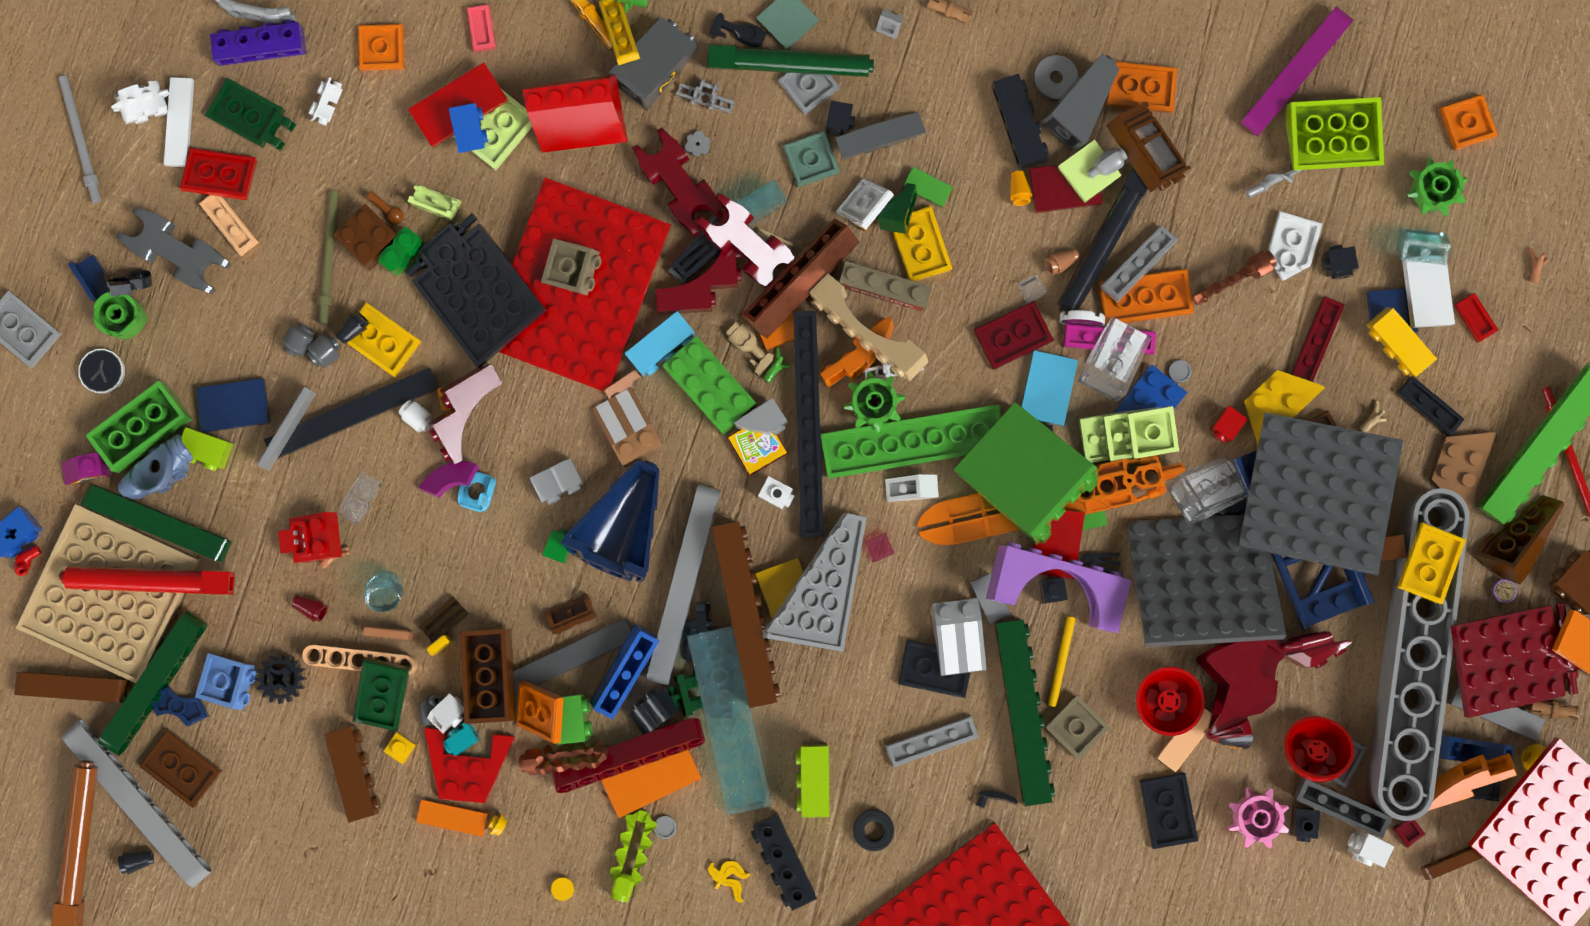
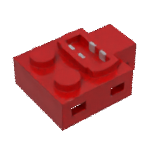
(312, 538)

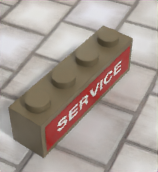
(885, 286)

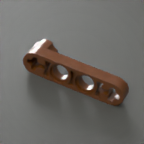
(1450, 863)

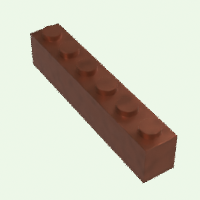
(800, 278)

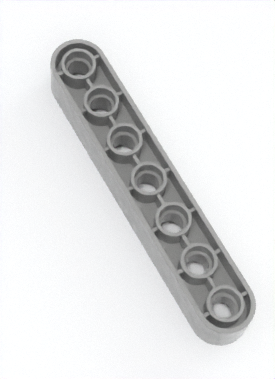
(1402, 674)

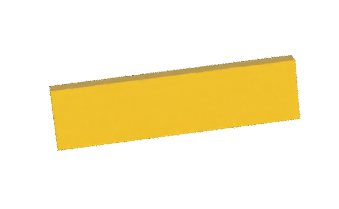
(619, 31)

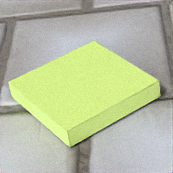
(1076, 173)

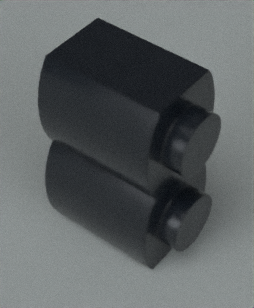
(653, 711)

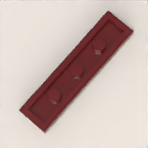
(1317, 339)

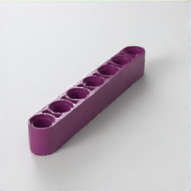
(1297, 71)

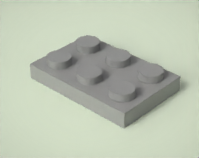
(24, 330)

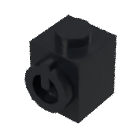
(1340, 262)

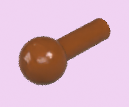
(393, 214)

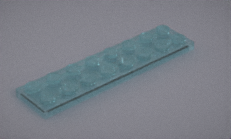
(729, 720)

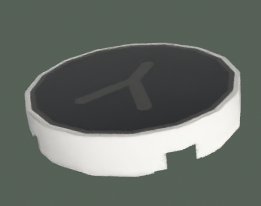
(1082, 317)
(101, 371)

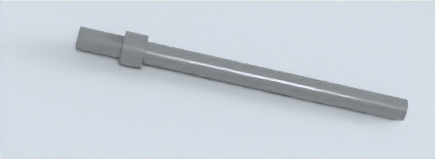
(90, 178)

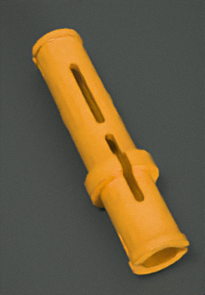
(589, 13)

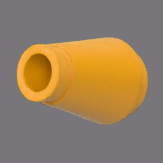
(1020, 191)

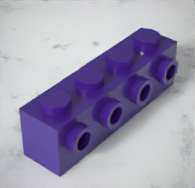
(258, 43)

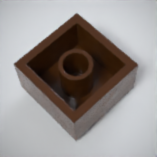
(365, 236)

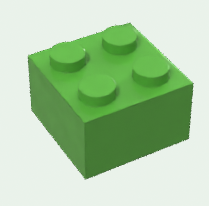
(575, 719)

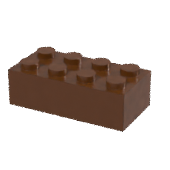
(488, 676)

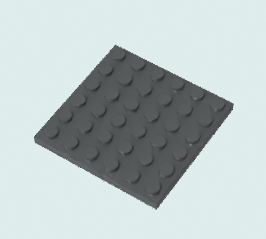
(1321, 493)
(1200, 584)

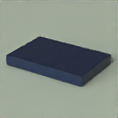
(233, 405)

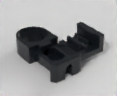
(123, 285)

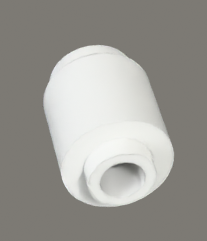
(415, 416)

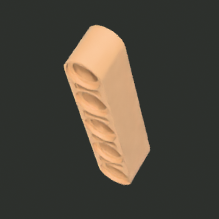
(349, 655)

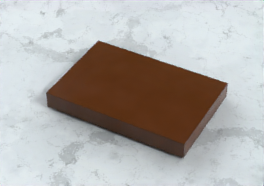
(180, 768)

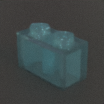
(763, 201)
(1423, 246)

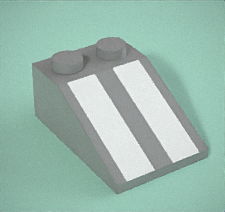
(959, 636)

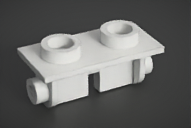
(327, 92)

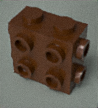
(1573, 581)

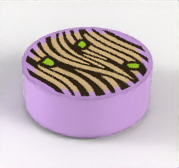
(1503, 591)

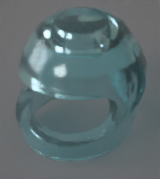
(385, 591)

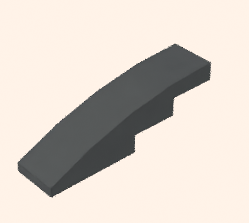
(880, 135)

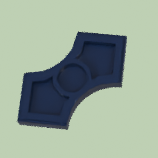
(187, 709)

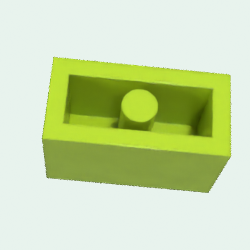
(207, 449)

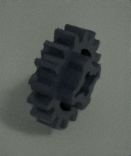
(273, 685)

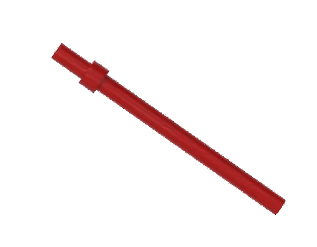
(1571, 457)

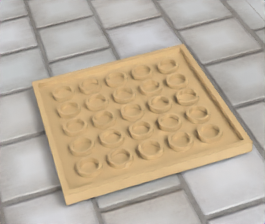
(104, 626)

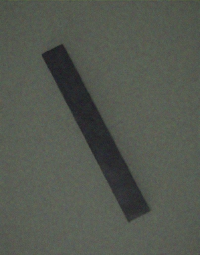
(359, 410)

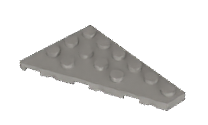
(821, 600)

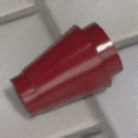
(310, 608)

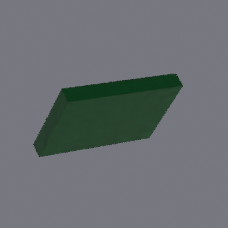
(381, 694)

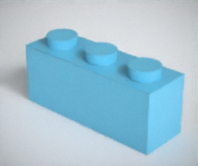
(660, 344)

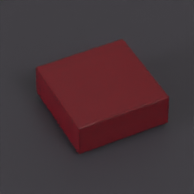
(1408, 832)

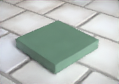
(787, 21)
(811, 159)

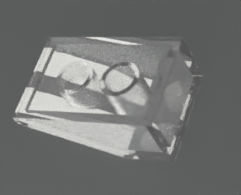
(1114, 360)
(1206, 490)

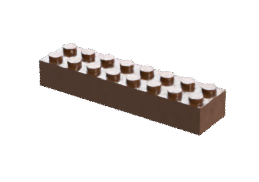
(744, 614)

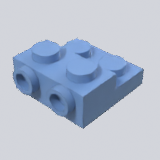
(226, 682)

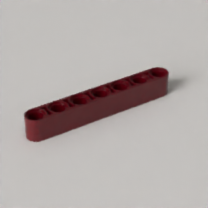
(634, 754)

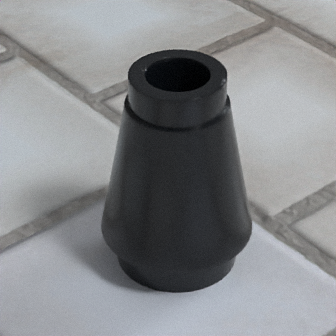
(353, 326)
(134, 861)

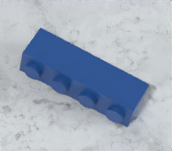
(624, 671)

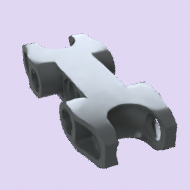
(157, 241)

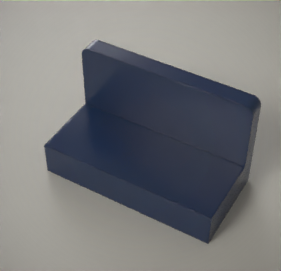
(91, 276)

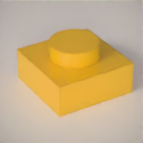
(400, 748)

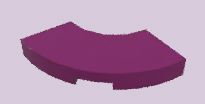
(449, 476)

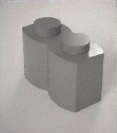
(557, 481)

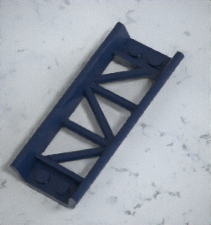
(1318, 604)

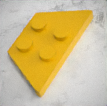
(1279, 395)

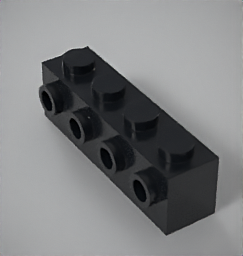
(784, 861)

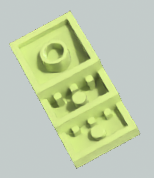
(1129, 434)

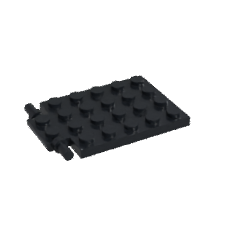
(474, 289)

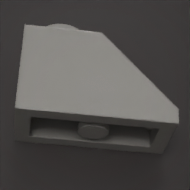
(763, 419)

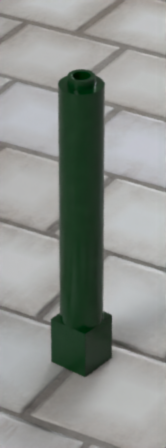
(789, 61)

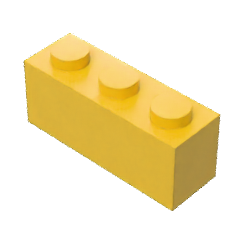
(1400, 342)

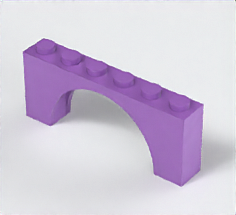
(1104, 591)

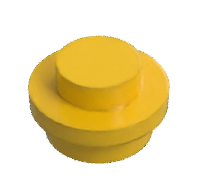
(497, 824)

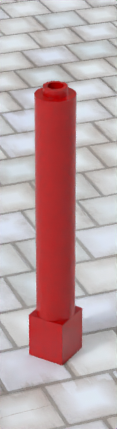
(148, 580)

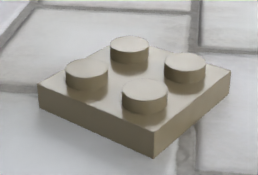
(1077, 727)

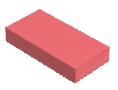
(481, 28)

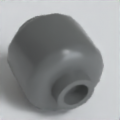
(297, 339)
(323, 351)

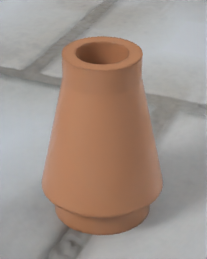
(1059, 262)

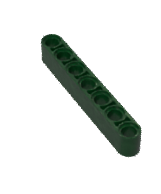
(156, 523)
(155, 677)

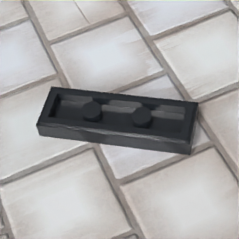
(1430, 406)

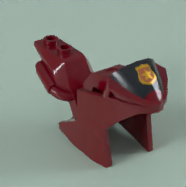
(1248, 683)

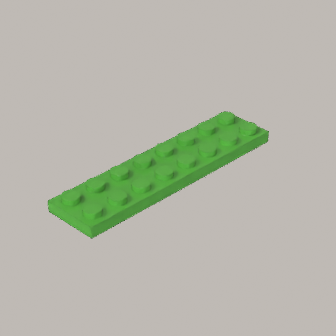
(906, 441)

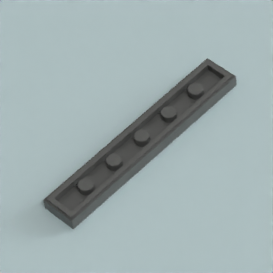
(573, 655)

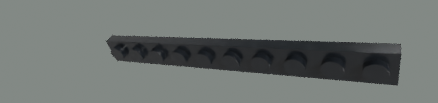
(808, 424)

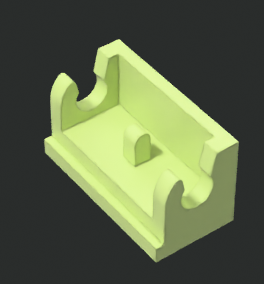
(434, 202)

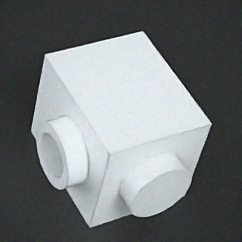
(776, 493)
(447, 713)

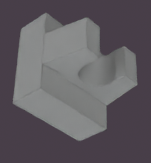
(889, 23)

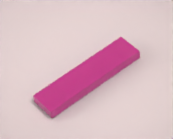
(1087, 336)

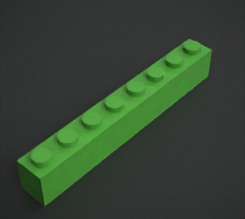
(1539, 451)

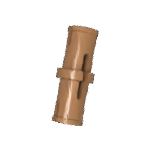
(950, 9)
(1555, 709)

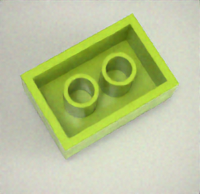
(813, 780)

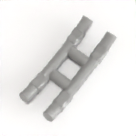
(269, 15)

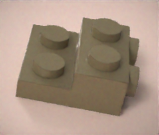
(571, 267)

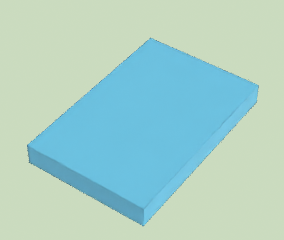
(1049, 387)

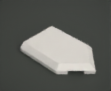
(1293, 243)

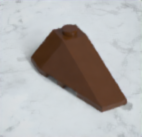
(1518, 545)

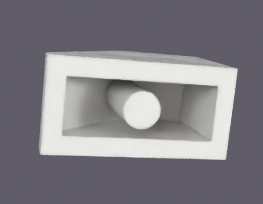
(912, 488)

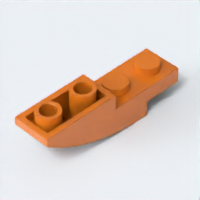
(858, 361)
(1474, 773)

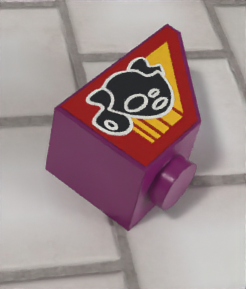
(84, 469)

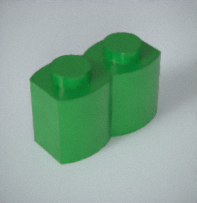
(398, 255)

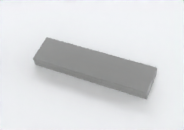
(1139, 263)
(286, 429)
(1511, 719)
(932, 741)

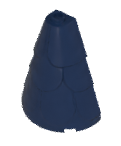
(620, 525)

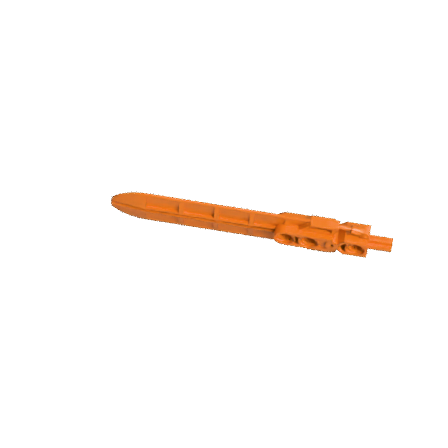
(997, 524)

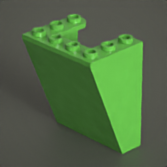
(1027, 472)

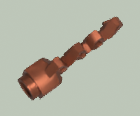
(1256, 266)
(537, 760)

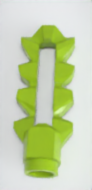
(624, 883)

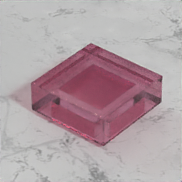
(879, 547)

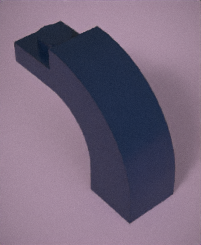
(1465, 749)

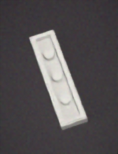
(178, 121)

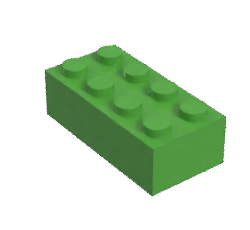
(709, 385)
(139, 427)

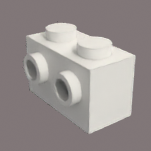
(1369, 849)

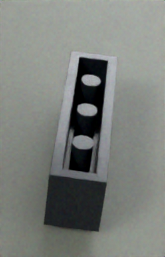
(1019, 121)

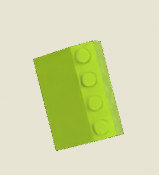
(1335, 133)

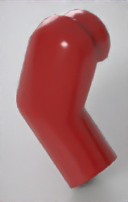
(24, 560)

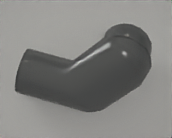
(427, 705)

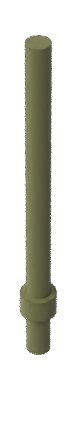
(325, 300)

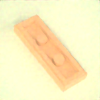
(229, 223)
(1182, 745)

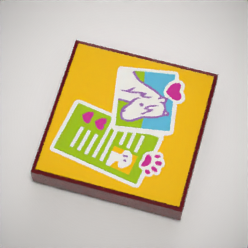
(756, 449)

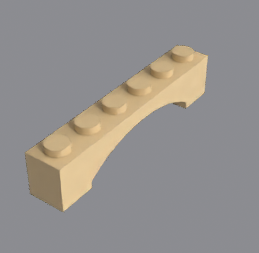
(904, 357)

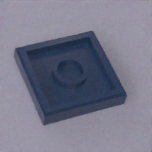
(1392, 298)

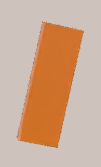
(452, 817)

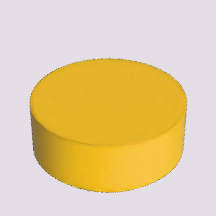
(562, 888)

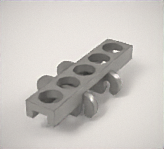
(713, 96)

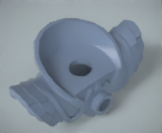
(173, 467)

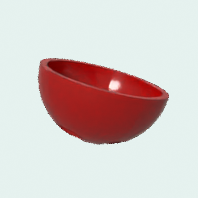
(1180, 708)
(1318, 749)

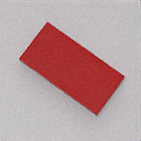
(473, 87)

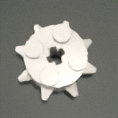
(140, 102)

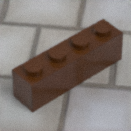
(352, 773)

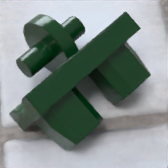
(687, 704)

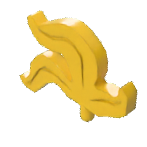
(727, 869)

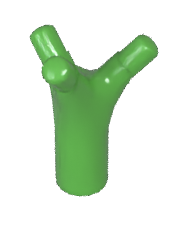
(775, 367)

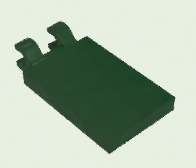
(248, 115)

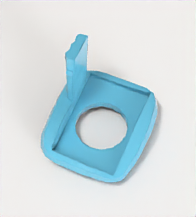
(484, 499)

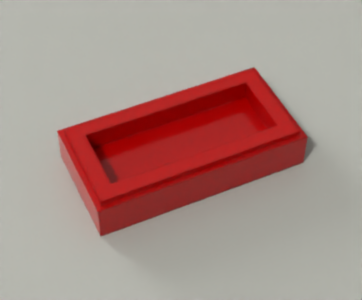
(1476, 317)

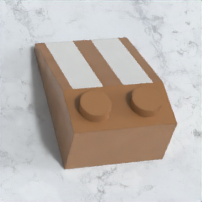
(627, 427)

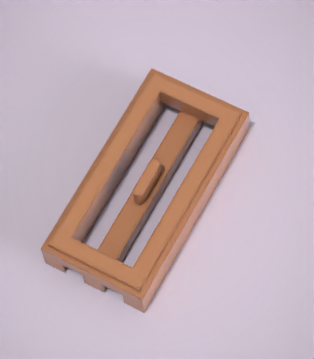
(388, 633)

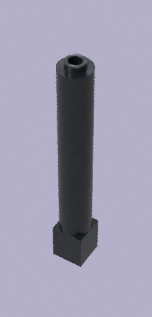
(1103, 243)

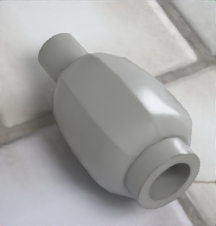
(1108, 162)

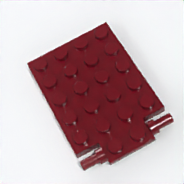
(1511, 660)

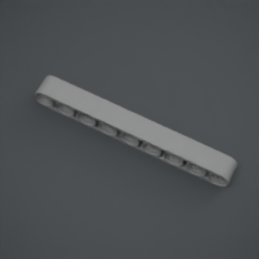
(683, 584)
(138, 805)

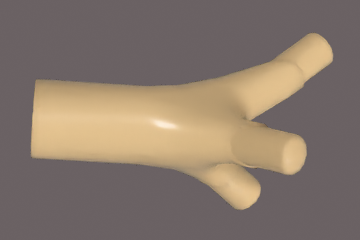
(1373, 419)

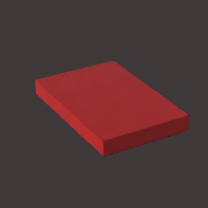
(218, 174)
(1064, 540)

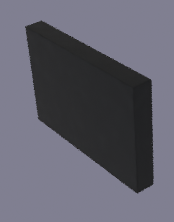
(922, 671)
(1168, 810)

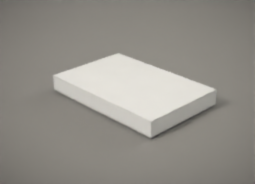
(1428, 294)

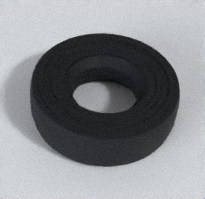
(873, 844)

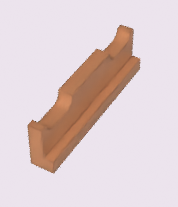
(622, 384)

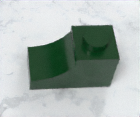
(898, 211)

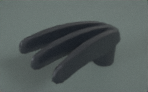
(1093, 559)
(984, 795)

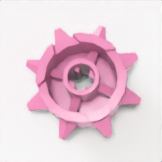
(1270, 823)

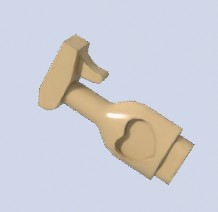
(745, 341)

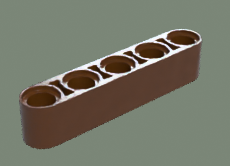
(71, 687)

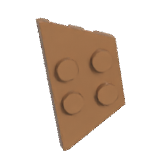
(1462, 464)

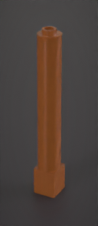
(70, 907)

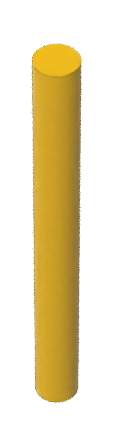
(1061, 661)

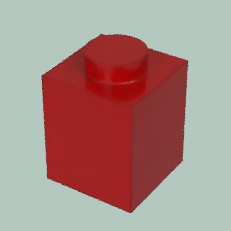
(1228, 425)

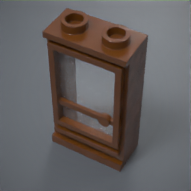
(1148, 148)

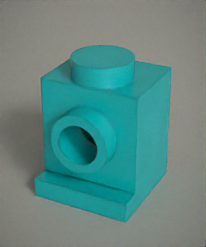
(461, 739)

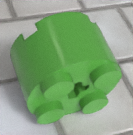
(108, 321)

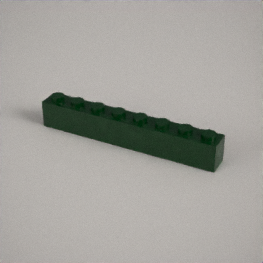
(1023, 713)

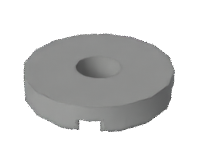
(1052, 64)

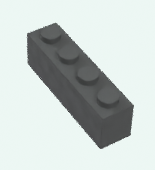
(1341, 806)

